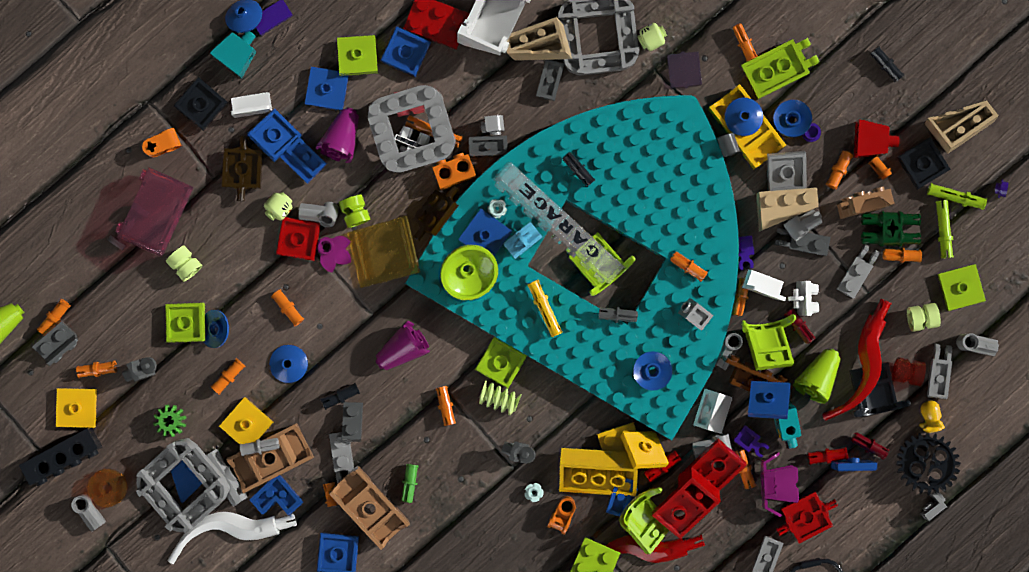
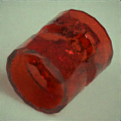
(906, 371)

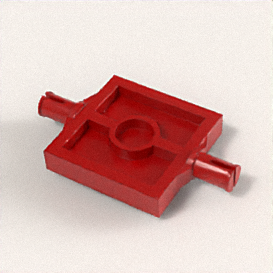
(807, 517)

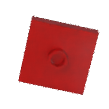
(298, 239)

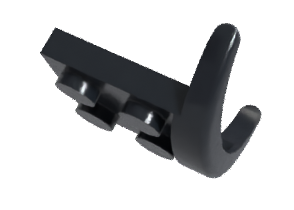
(881, 397)

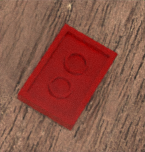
(435, 22)

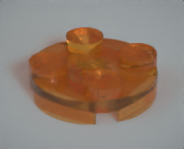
(99, 495)

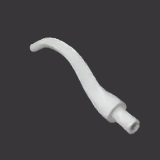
(235, 525)

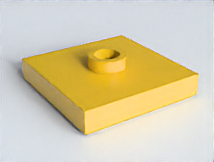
(76, 407)
(246, 423)
(644, 449)

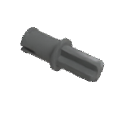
(618, 314)

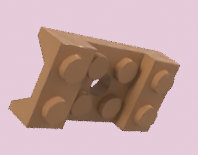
(865, 202)
(254, 470)
(357, 491)

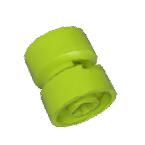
(354, 211)

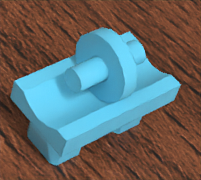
(522, 240)

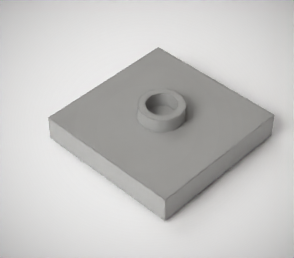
(786, 171)

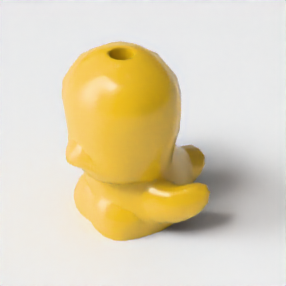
(931, 413)

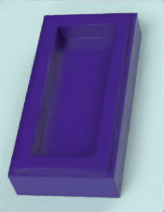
(273, 17)

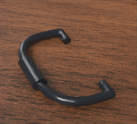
(815, 562)

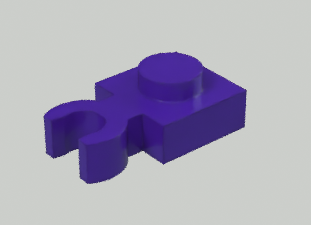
(745, 249)
(748, 439)

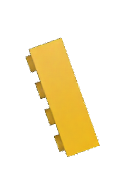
(596, 472)

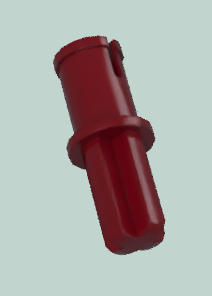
(801, 328)
(870, 445)

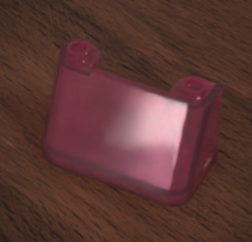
(154, 211)

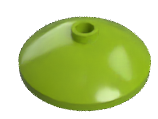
(473, 281)

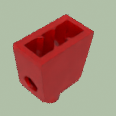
(872, 139)

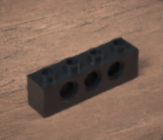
(32, 468)

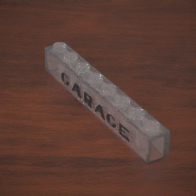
(558, 222)

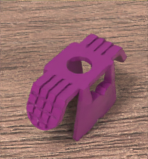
(778, 483)

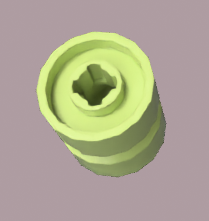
(185, 265)
(923, 317)

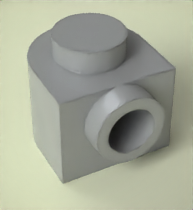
(493, 125)

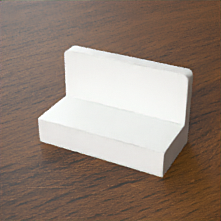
(251, 105)
(763, 285)
(712, 411)

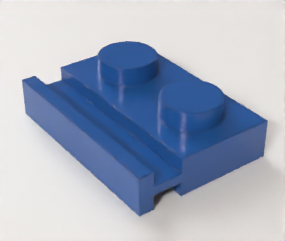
(303, 160)

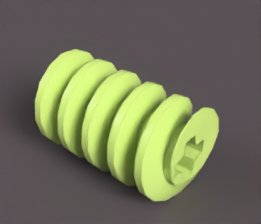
(499, 398)

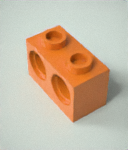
(456, 177)

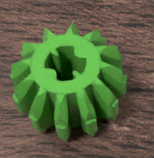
(167, 413)

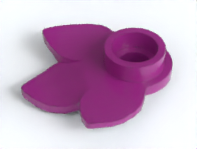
(336, 253)

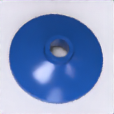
(245, 21)
(794, 109)
(741, 126)
(216, 328)
(298, 363)
(662, 375)

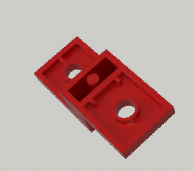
(699, 488)

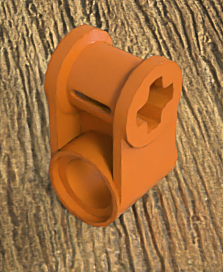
(164, 142)
(562, 516)

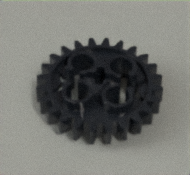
(945, 468)

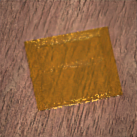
(383, 252)

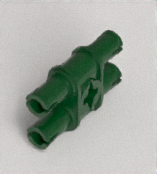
(885, 236)

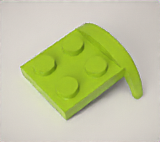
(598, 287)
(769, 343)
(640, 523)
(594, 558)

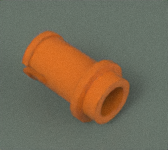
(880, 168)
(329, 500)

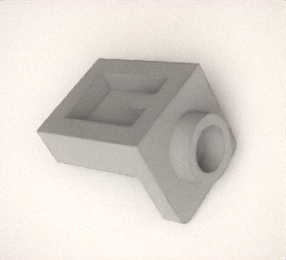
(695, 313)
(932, 509)

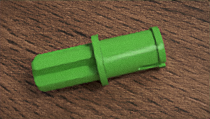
(409, 483)

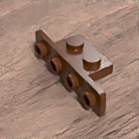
(745, 373)

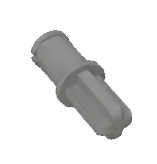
(259, 446)

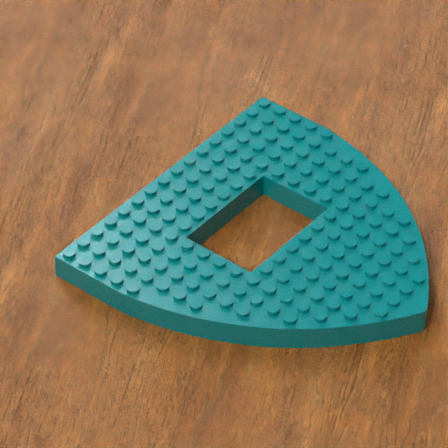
(656, 185)

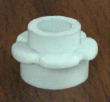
(497, 213)
(533, 497)

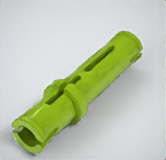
(957, 196)
(944, 229)

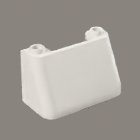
(490, 25)

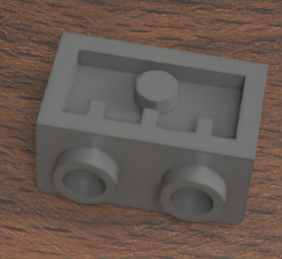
(55, 342)

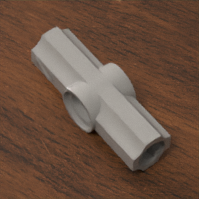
(235, 493)

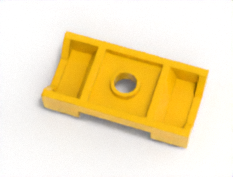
(755, 146)

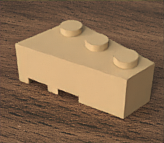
(540, 42)
(960, 125)
(783, 205)

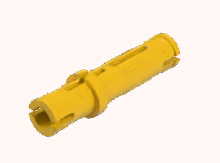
(542, 303)

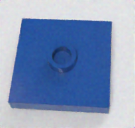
(405, 51)
(326, 89)
(274, 135)
(485, 232)
(769, 400)
(854, 464)
(337, 553)

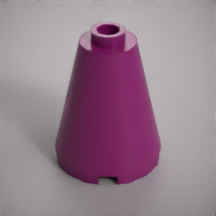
(340, 137)
(402, 347)

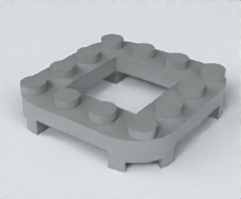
(626, 35)
(438, 121)
(203, 468)

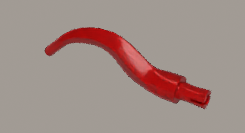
(869, 357)
(662, 553)

